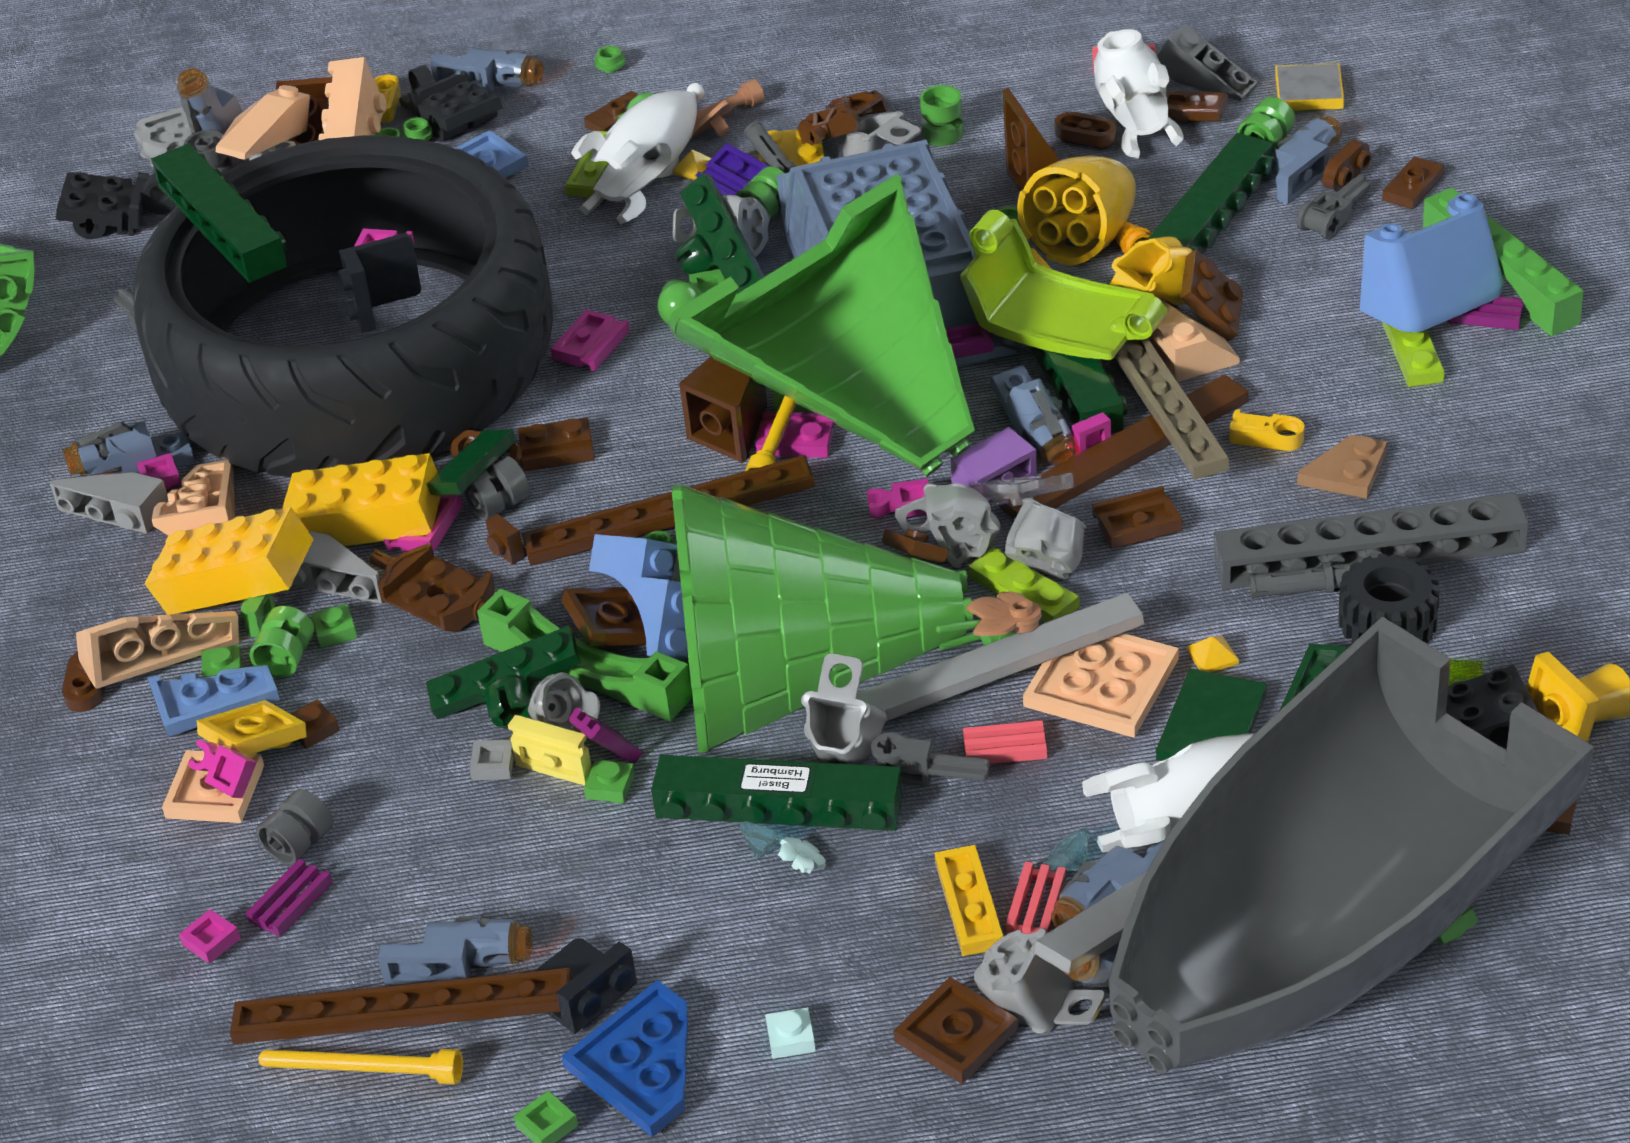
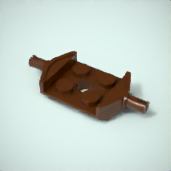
(840, 116)
(418, 576)

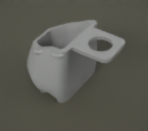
(877, 131)
(162, 133)
(748, 214)
(957, 518)
(1046, 539)
(837, 721)
(1031, 986)

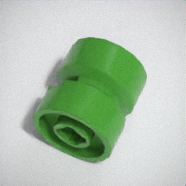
(941, 115)
(1269, 121)
(764, 189)
(282, 641)

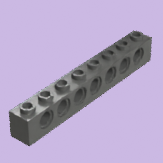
(1418, 532)

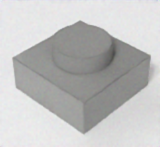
(492, 760)

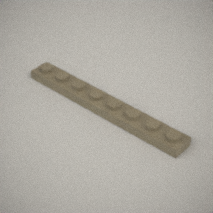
(1172, 409)

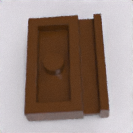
(556, 443)
(1137, 517)

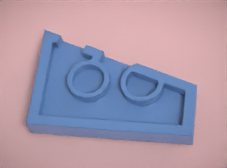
(196, 698)

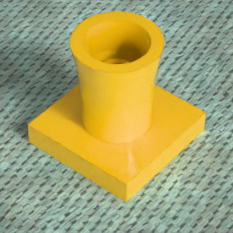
(1578, 701)

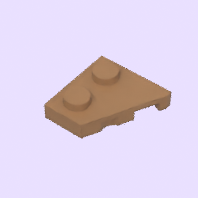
(1346, 467)

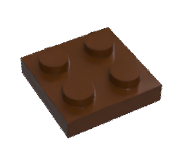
(1212, 295)
(605, 616)
(956, 1030)

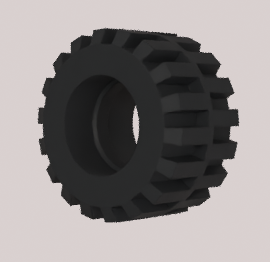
(1392, 590)

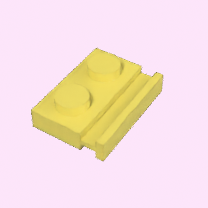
(550, 749)

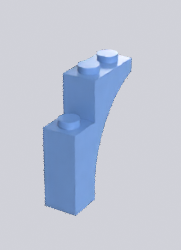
(647, 572)

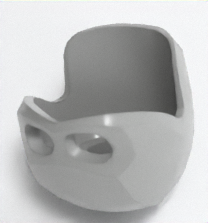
(564, 695)

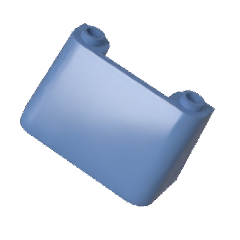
(1433, 272)

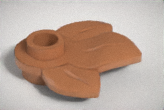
(1005, 614)

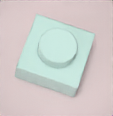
(790, 1033)

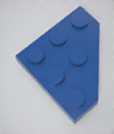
(638, 1058)

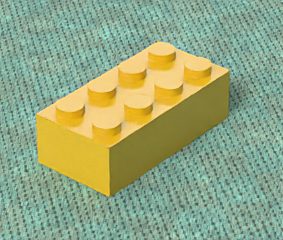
(367, 499)
(229, 561)

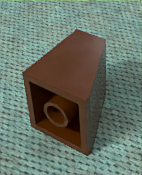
(722, 408)

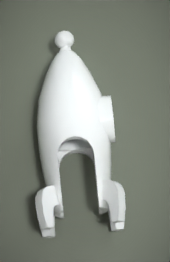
(1134, 88)
(650, 129)
(1155, 796)

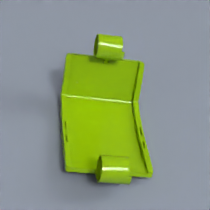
(1047, 306)

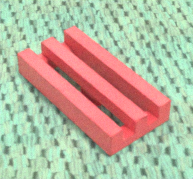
(1006, 742)
(1041, 876)

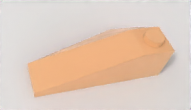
(266, 123)
(1189, 346)
(203, 499)
(150, 643)

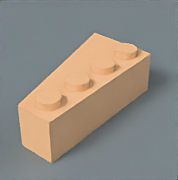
(353, 101)

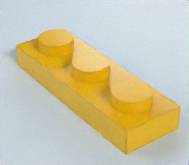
(968, 899)

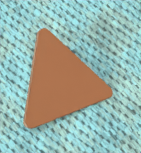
(715, 119)

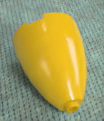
(1079, 201)

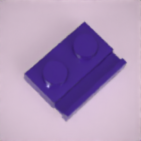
(732, 169)

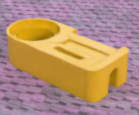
(391, 94)
(1265, 430)

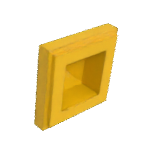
(691, 165)
(1212, 654)

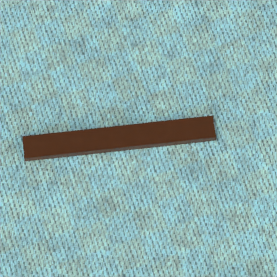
(1134, 444)
(658, 512)
(398, 1006)

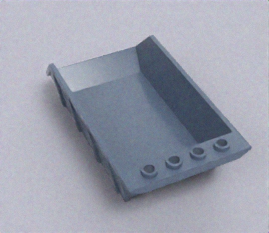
(817, 192)

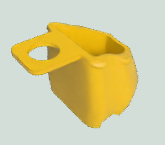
(1153, 268)

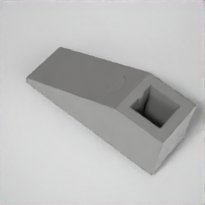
(112, 498)
(337, 571)

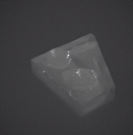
(1019, 488)

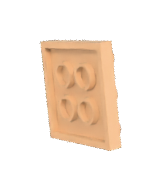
(1104, 683)

